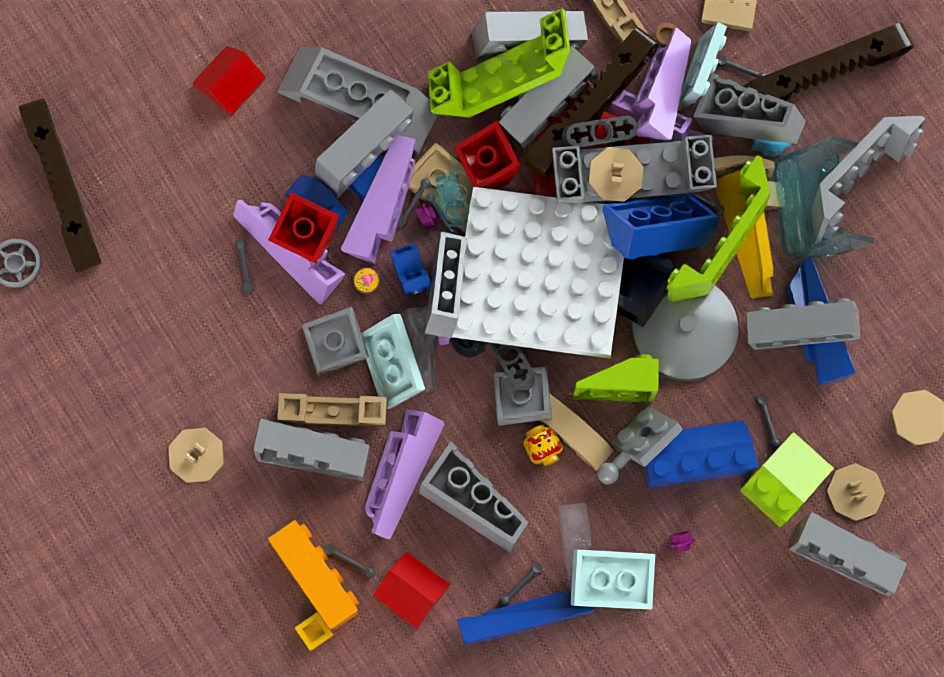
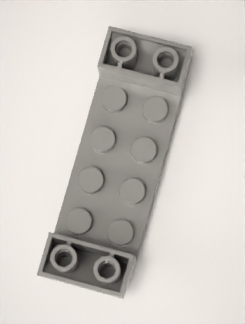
(352, 89)
(891, 136)
(667, 171)

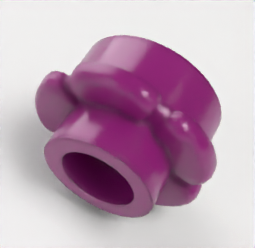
(427, 216)
(681, 541)

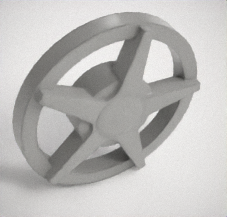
(16, 263)

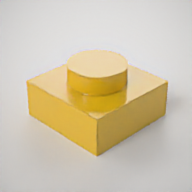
(314, 631)

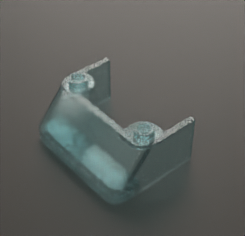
(797, 182)

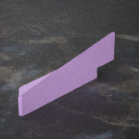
(662, 88)

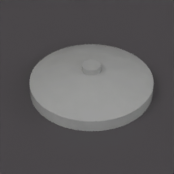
(689, 336)

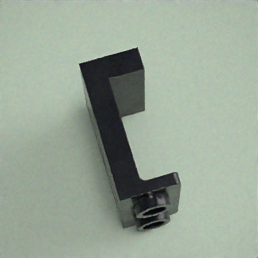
(643, 287)

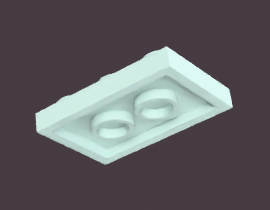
(702, 65)
(392, 361)
(612, 579)

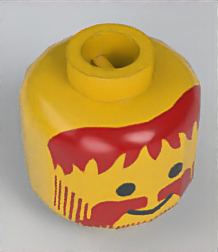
(542, 445)

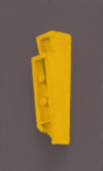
(755, 251)

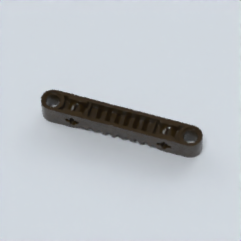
(889, 43)
(635, 50)
(80, 246)

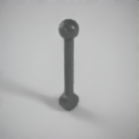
(722, 61)
(425, 183)
(430, 198)
(719, 209)
(248, 286)
(762, 400)
(330, 550)
(536, 569)

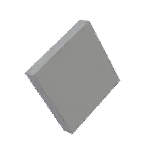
(335, 341)
(522, 406)

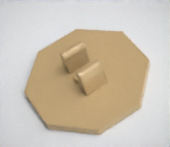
(615, 174)
(919, 417)
(196, 455)
(855, 492)

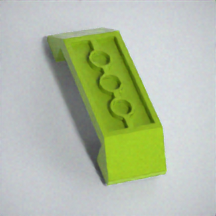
(503, 75)
(689, 283)

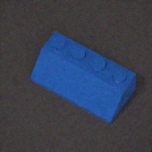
(659, 225)
(703, 455)

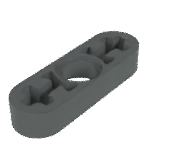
(615, 122)
(510, 366)

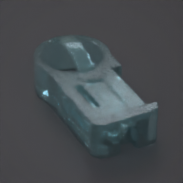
(450, 196)

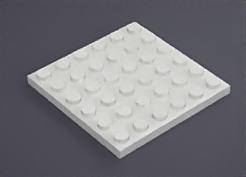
(539, 274)

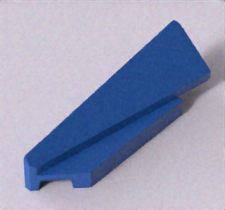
(830, 358)
(519, 617)

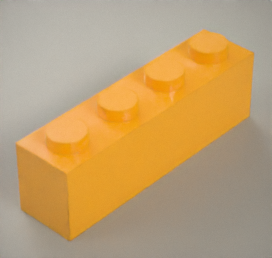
(313, 575)

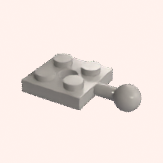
(635, 446)

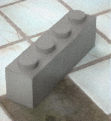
(445, 285)
(803, 324)

